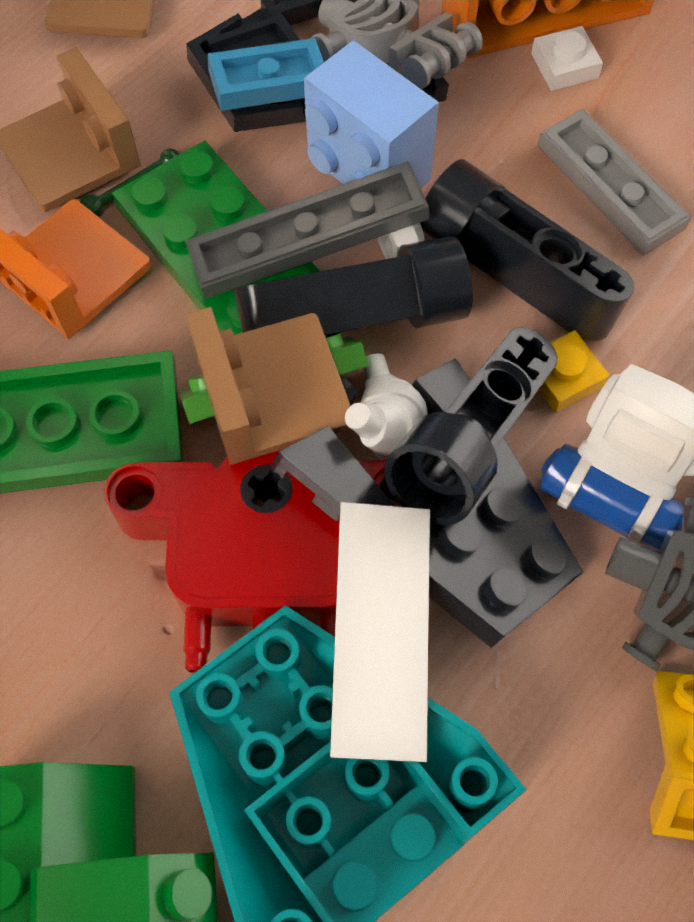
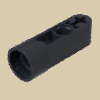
(528, 252)
(424, 283)
(452, 453)

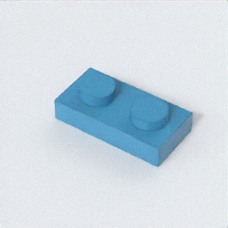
(262, 73)

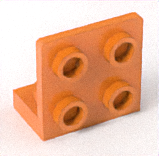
(70, 267)

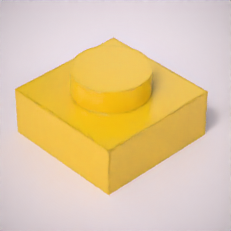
(575, 374)

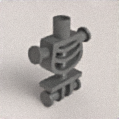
(654, 574)

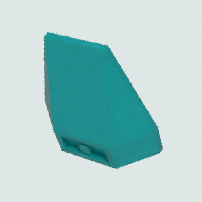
(312, 830)

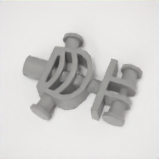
(393, 35)

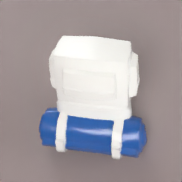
(630, 459)

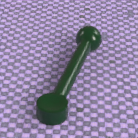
(97, 203)

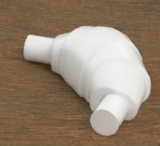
(386, 408)

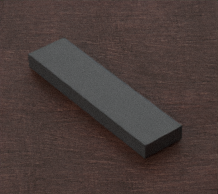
(307, 229)

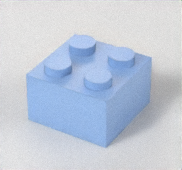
(367, 118)

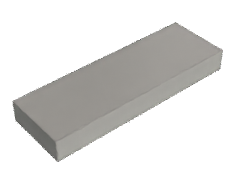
(613, 182)

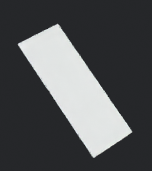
(381, 634)

